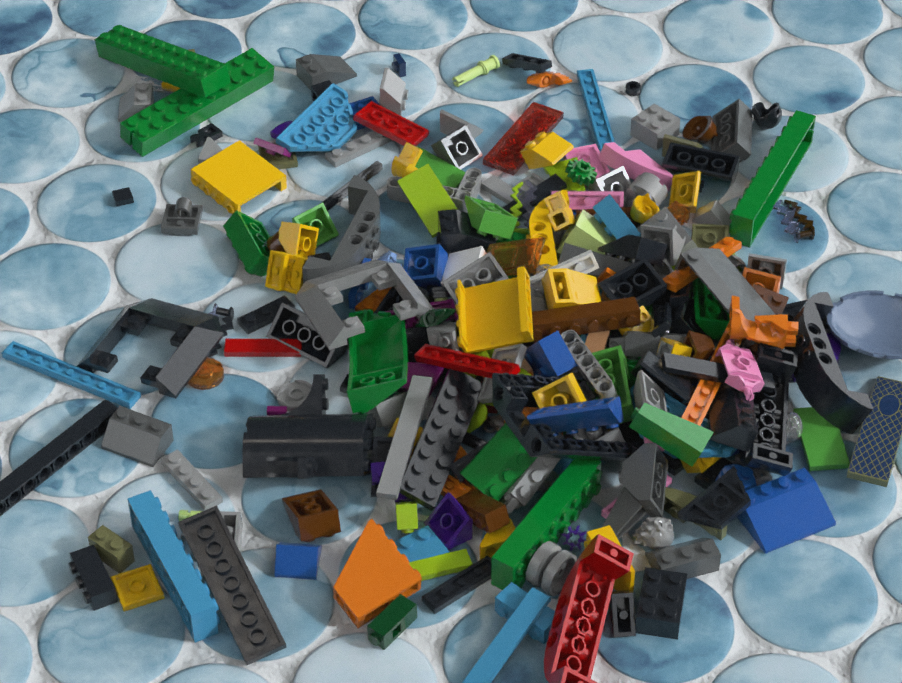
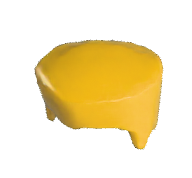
(643, 208)

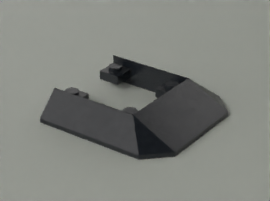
(194, 336)

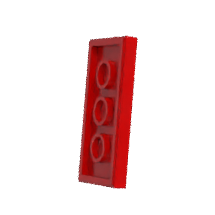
(391, 124)

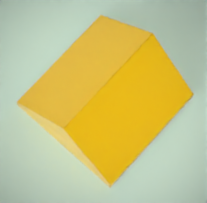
(686, 189)

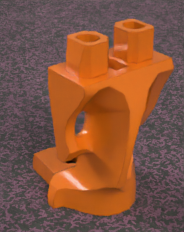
(766, 329)

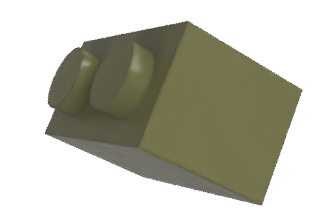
(112, 549)

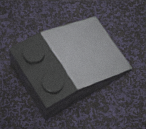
(321, 68)

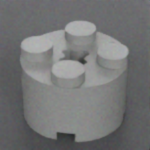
(646, 184)

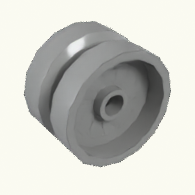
(550, 568)

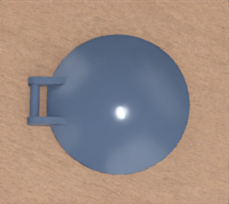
(868, 323)

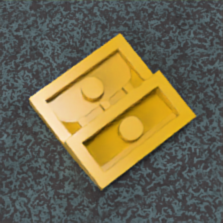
(285, 272)

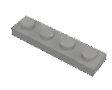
(356, 148)
(191, 480)

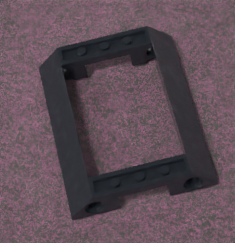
(514, 393)

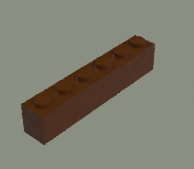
(587, 318)

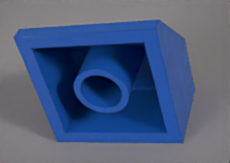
(425, 264)

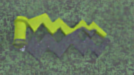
(523, 203)

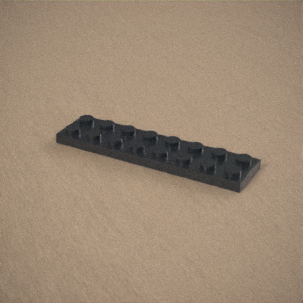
(440, 438)
(232, 585)

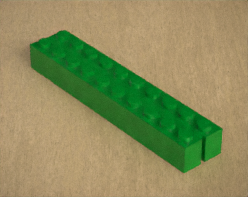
(162, 61)
(185, 110)
(772, 178)

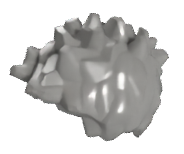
(655, 533)

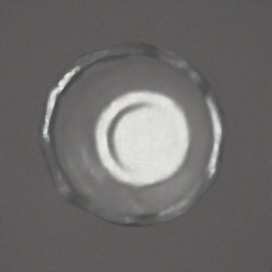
(794, 427)

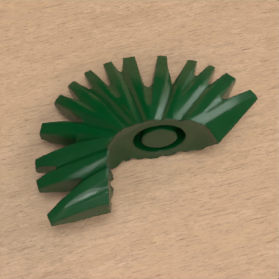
(434, 317)

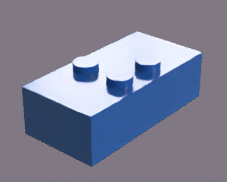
(550, 356)

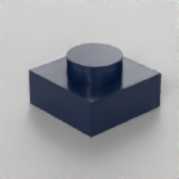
(399, 65)

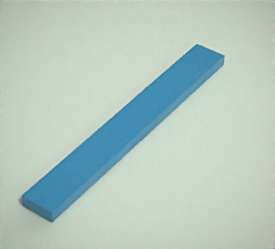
(595, 107)
(71, 375)

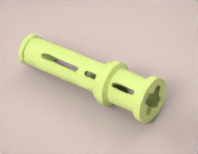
(482, 68)

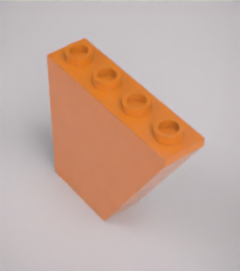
(374, 576)

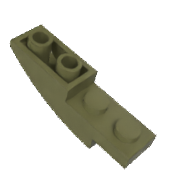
(677, 500)

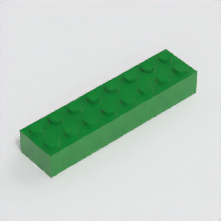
(546, 521)

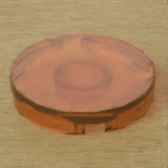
(208, 375)

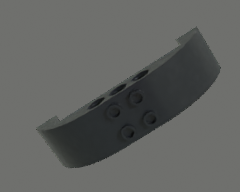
(819, 372)
(771, 412)

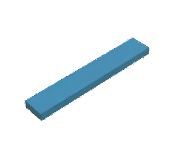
(508, 637)

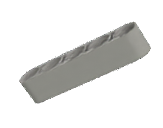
(589, 366)

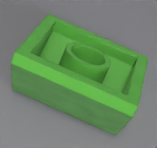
(319, 218)

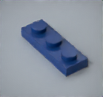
(357, 292)

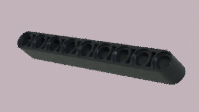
(55, 455)

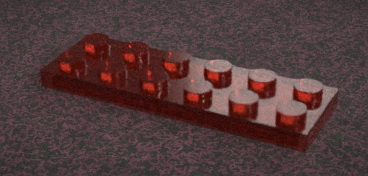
(506, 153)

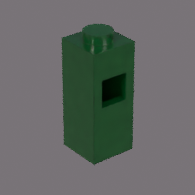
(392, 622)

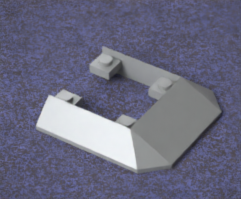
(322, 292)

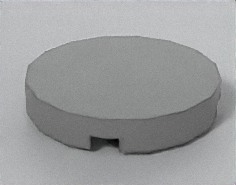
(293, 394)

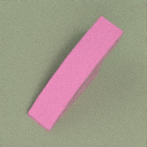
(634, 162)

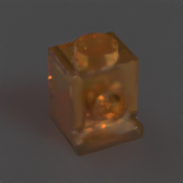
(680, 212)

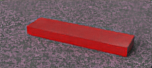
(261, 348)

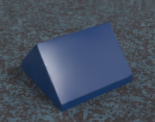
(297, 560)

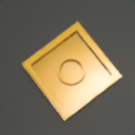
(137, 587)

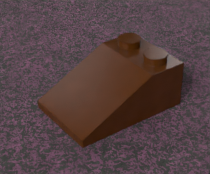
(312, 515)

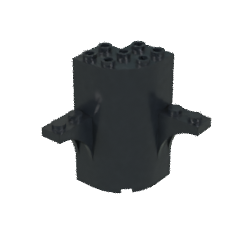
(308, 441)

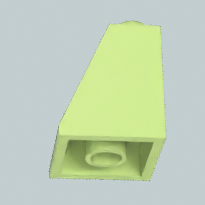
(586, 233)

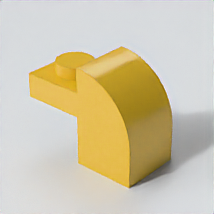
(406, 161)
(560, 213)

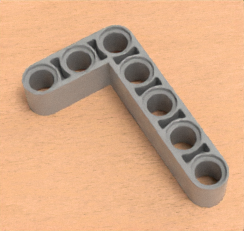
(469, 186)

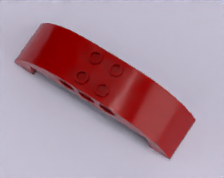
(583, 611)

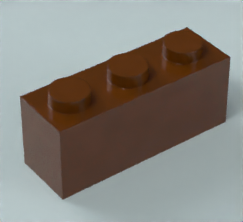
(485, 511)

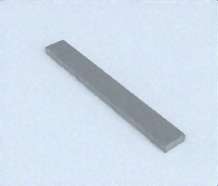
(404, 437)

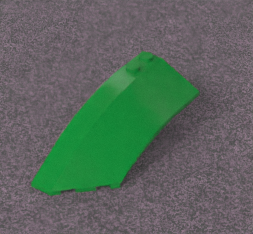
(376, 359)

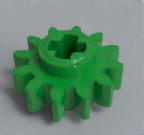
(581, 172)

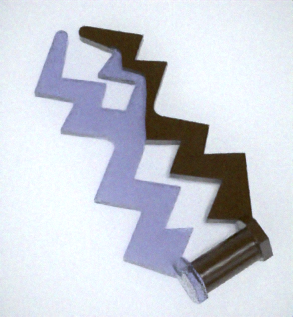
(809, 230)

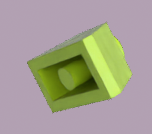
(406, 516)

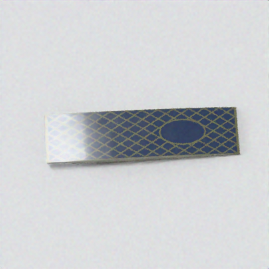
(879, 435)

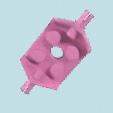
(741, 369)

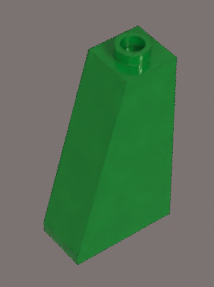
(671, 432)

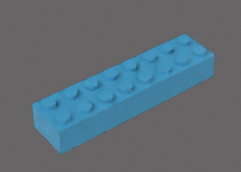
(174, 566)

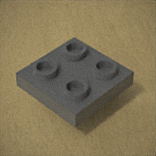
(182, 217)

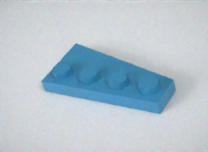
(420, 545)

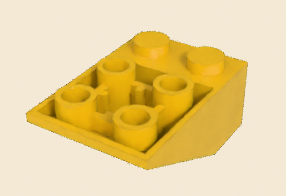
(569, 288)

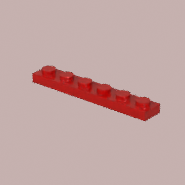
(464, 361)

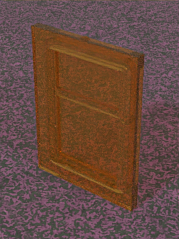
(518, 254)

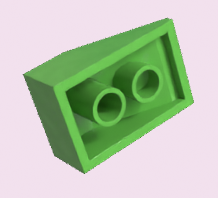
(490, 218)

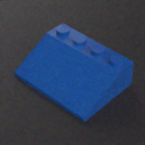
(579, 415)
(786, 511)

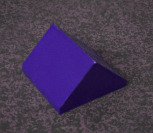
(450, 522)

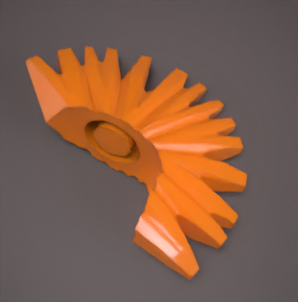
(547, 78)

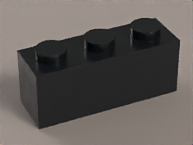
(92, 577)

